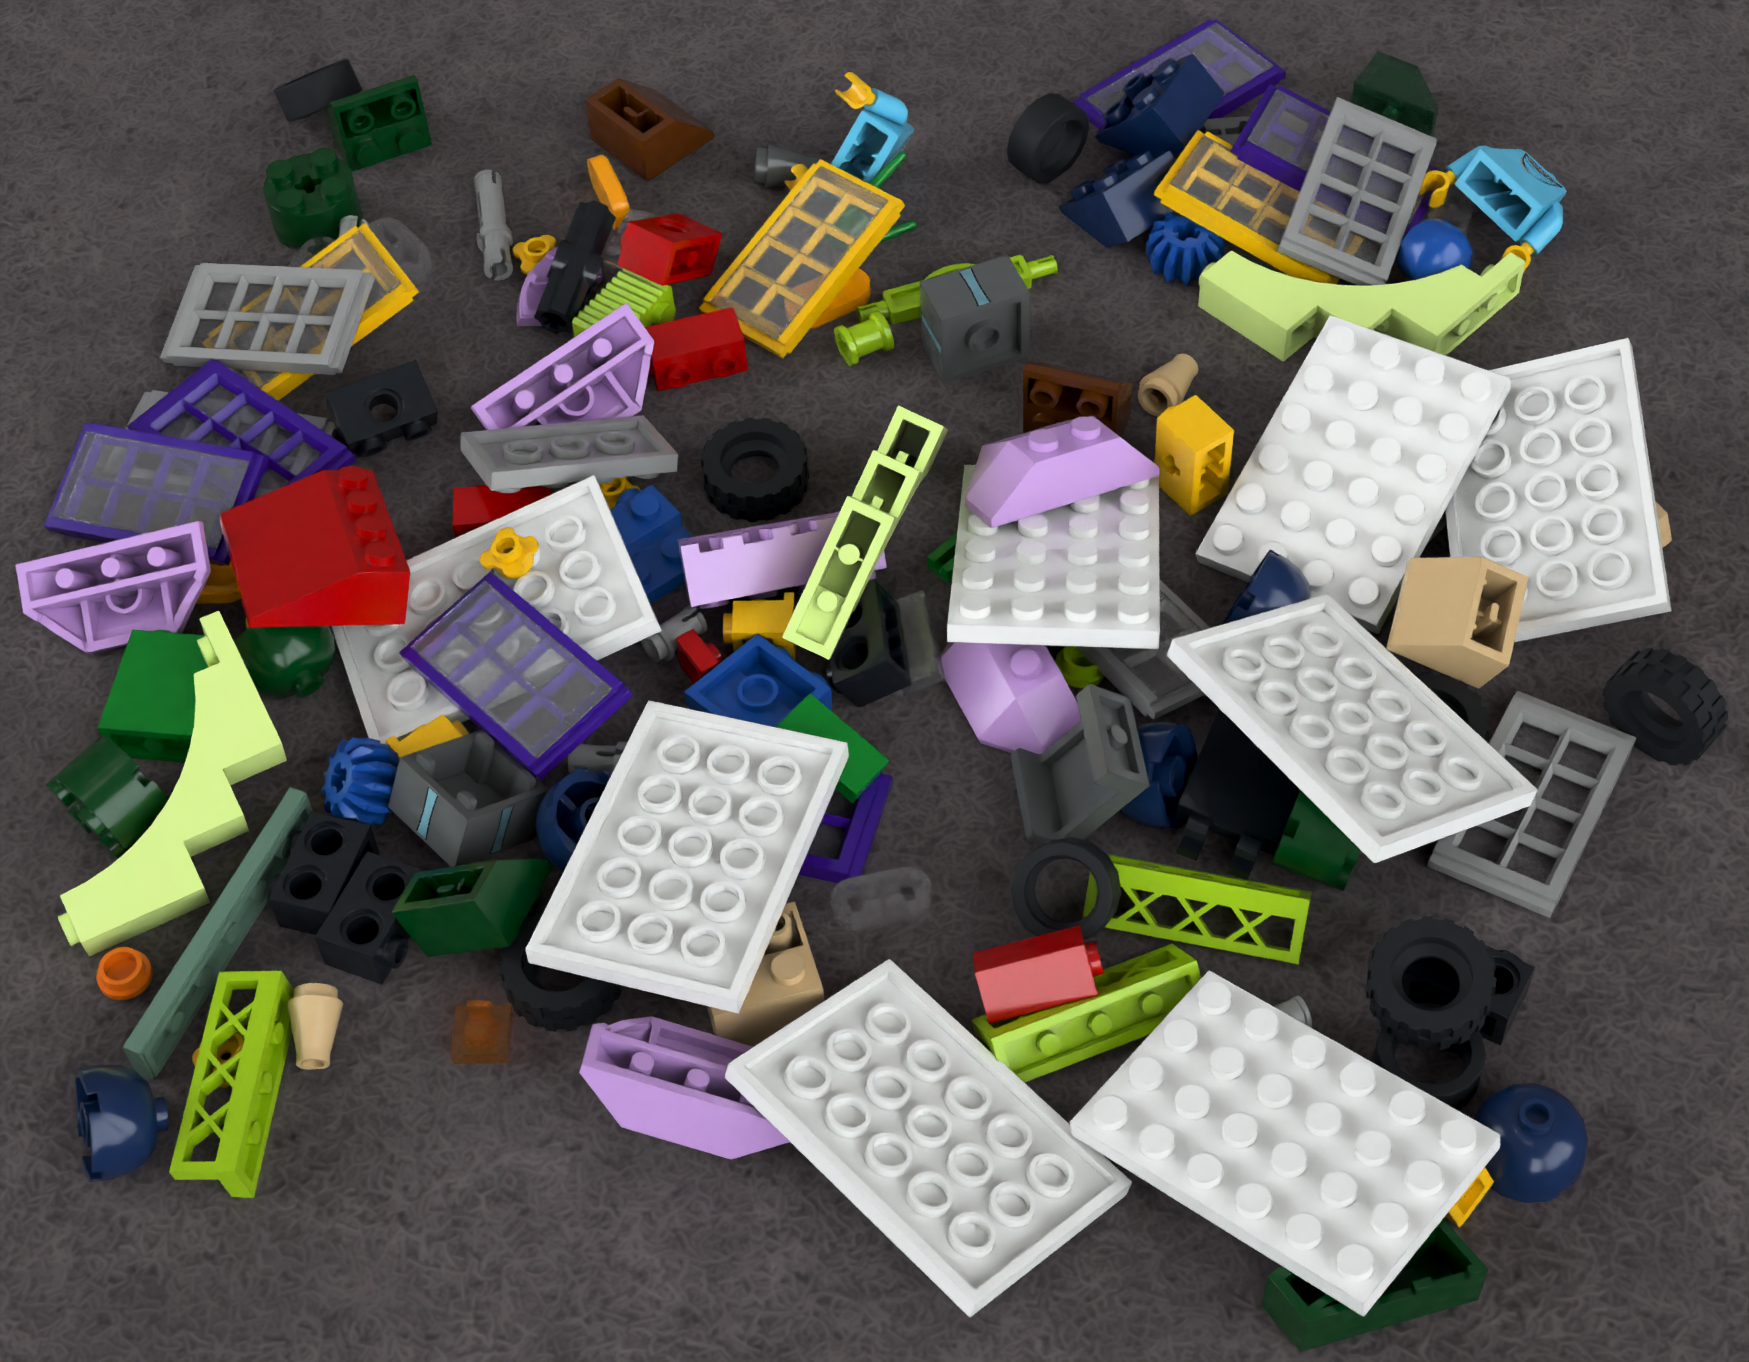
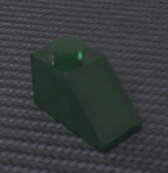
(1396, 92)

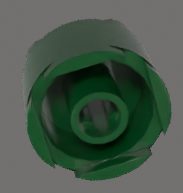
(310, 196)
(108, 795)
(1315, 847)

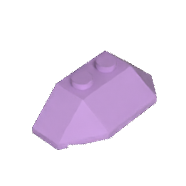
(584, 380)
(1052, 470)
(118, 587)
(1010, 694)
(674, 1087)

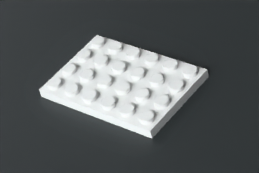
(1356, 467)
(1567, 494)
(1061, 574)
(577, 582)
(1351, 726)
(689, 856)
(928, 1135)
(1286, 1140)

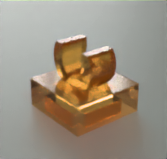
(482, 1033)

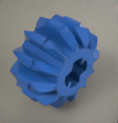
(1182, 248)
(360, 781)

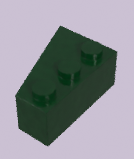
(1433, 1280)

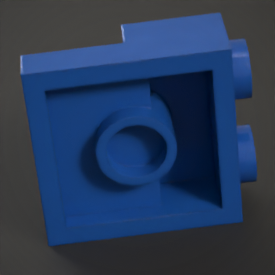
(650, 534)
(756, 685)

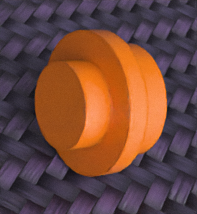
(124, 973)

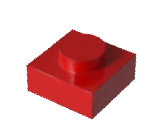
(695, 656)

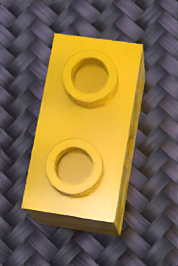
(1193, 454)

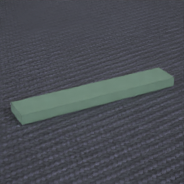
(216, 940)

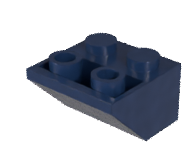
(1161, 108)
(1122, 200)

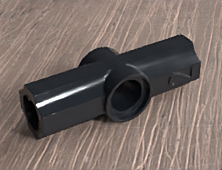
(575, 266)

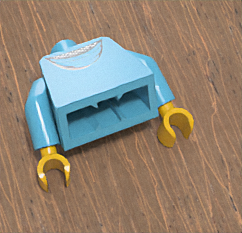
(874, 138)
(1509, 191)

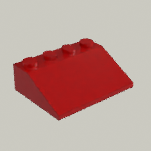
(318, 554)

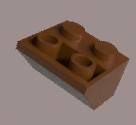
(643, 127)
(1063, 394)

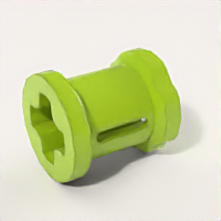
(864, 338)

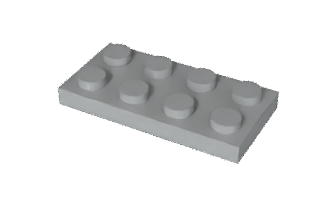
(568, 453)

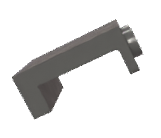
(1084, 773)

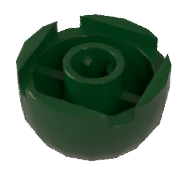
(287, 658)

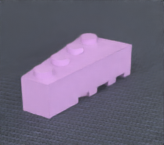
(754, 560)

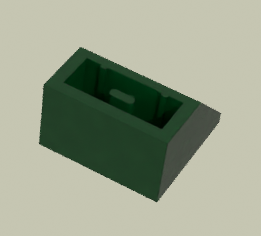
(379, 123)
(470, 904)

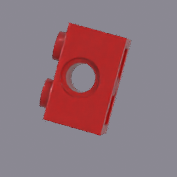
(669, 248)

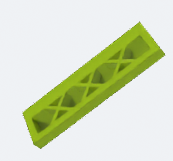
(1214, 891)
(1128, 1006)
(255, 1086)

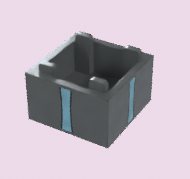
(975, 319)
(466, 798)

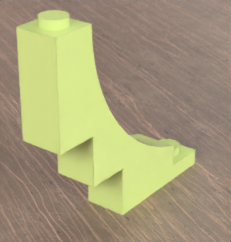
(1289, 311)
(863, 531)
(156, 875)

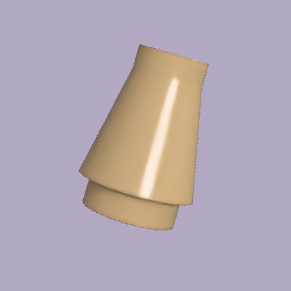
(1167, 384)
(314, 1022)

